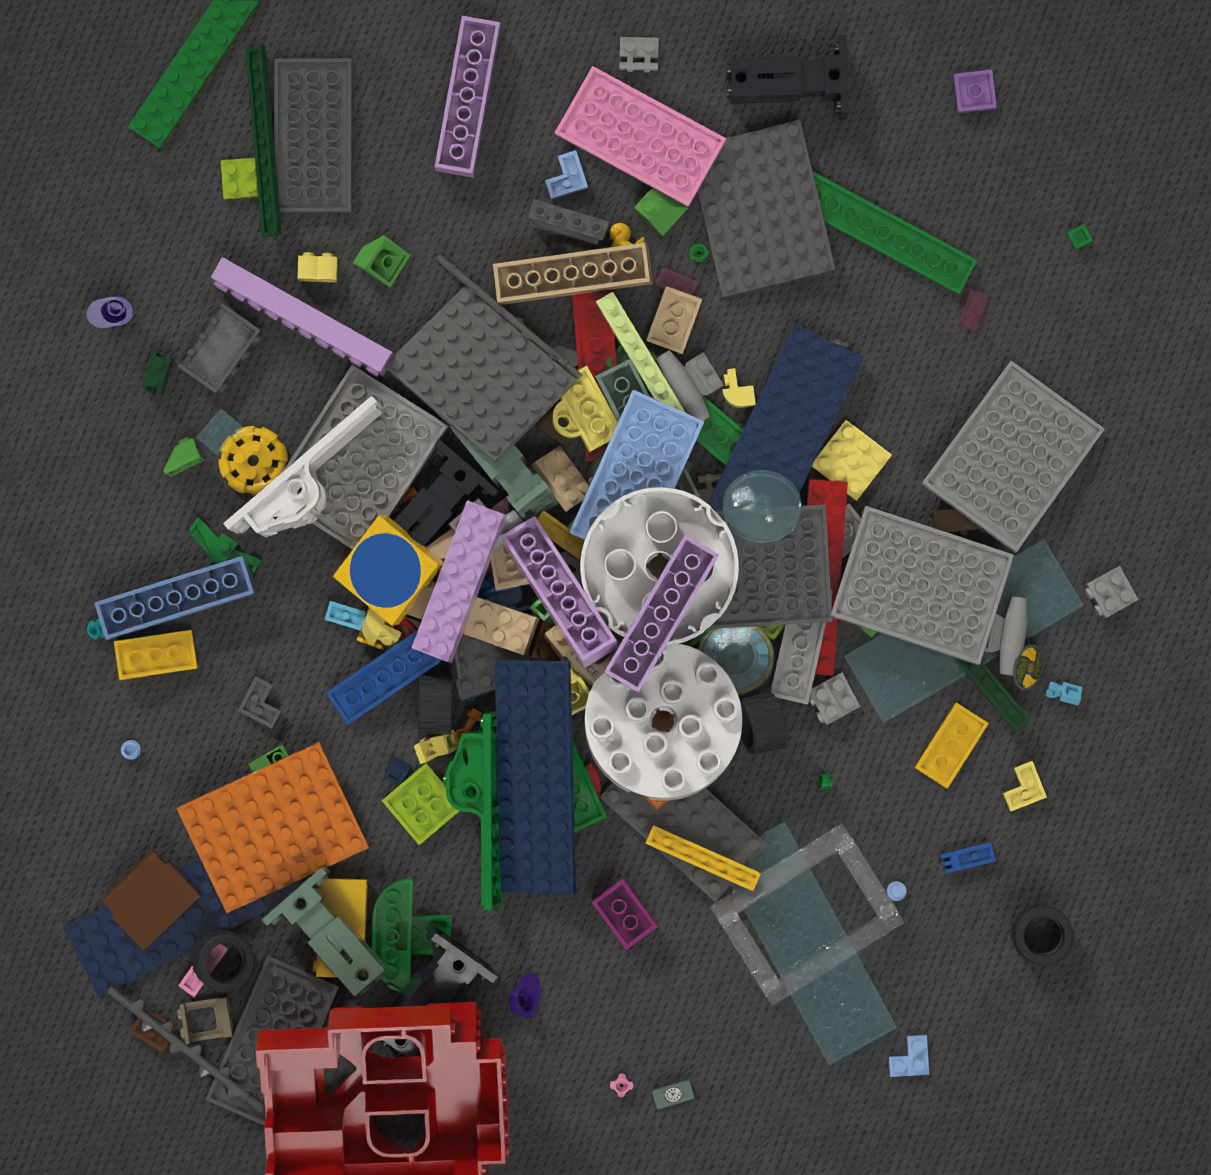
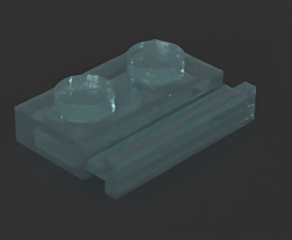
(218, 430)

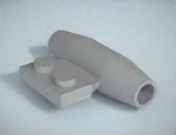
(690, 382)
(1009, 634)

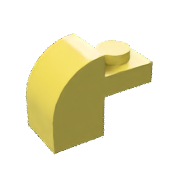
(737, 396)
(374, 628)
(436, 746)

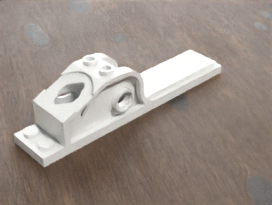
(282, 495)

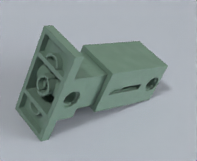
(525, 492)
(330, 935)

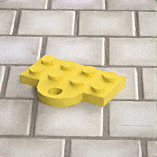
(586, 413)

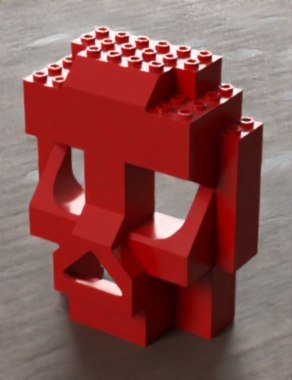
(454, 1082)

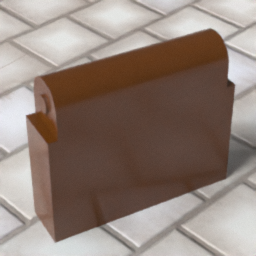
(150, 899)

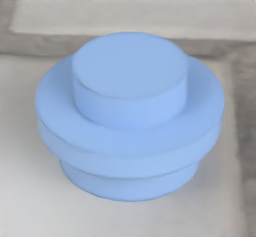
(130, 749)
(896, 891)

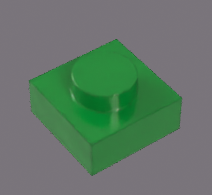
(1079, 237)

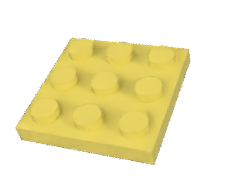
(851, 459)

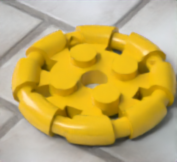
(244, 452)

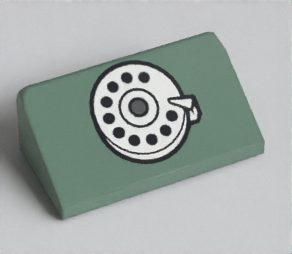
(673, 1094)

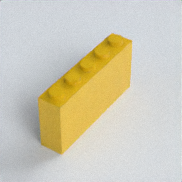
(350, 900)

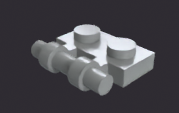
(638, 48)

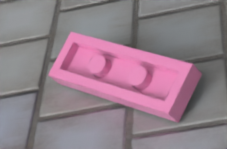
(190, 982)

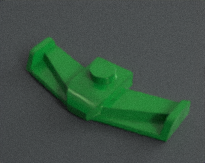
(220, 548)

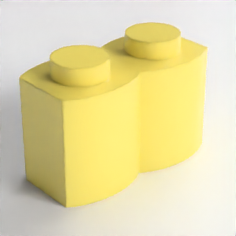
(317, 268)

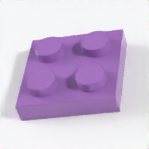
(974, 91)

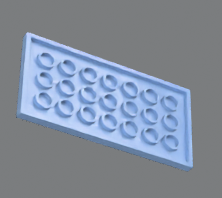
(642, 454)

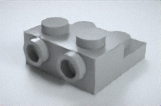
(1110, 592)
(833, 699)

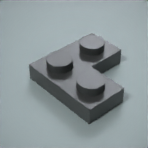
(255, 706)

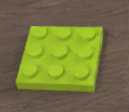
(421, 804)

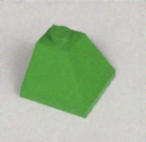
(659, 210)
(382, 260)
(183, 457)

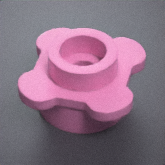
(621, 1080)

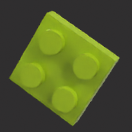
(239, 178)

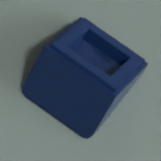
(397, 770)

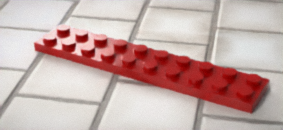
(594, 344)
(834, 496)

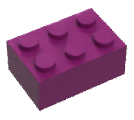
(624, 913)

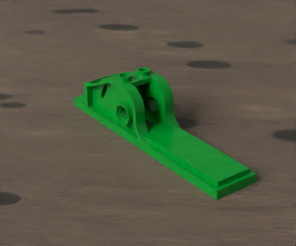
(474, 788)

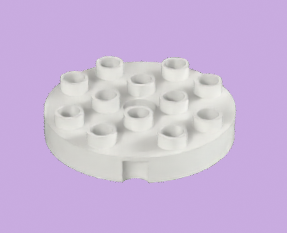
(635, 532)
(665, 762)

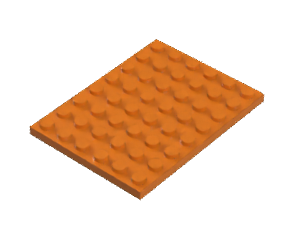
(272, 827)

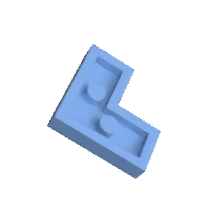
(572, 178)
(915, 1062)

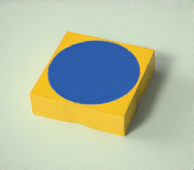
(388, 570)

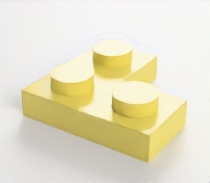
(1029, 789)

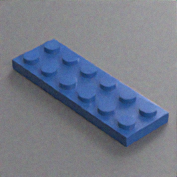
(380, 679)

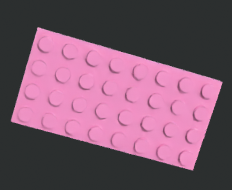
(640, 136)

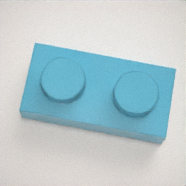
(345, 615)

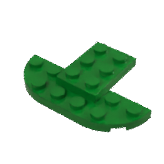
(401, 933)

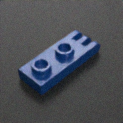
(968, 857)

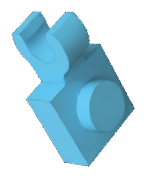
(1067, 692)

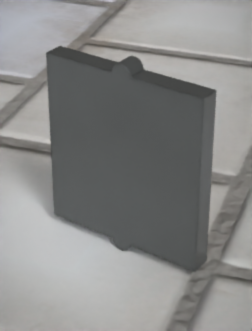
(453, 669)

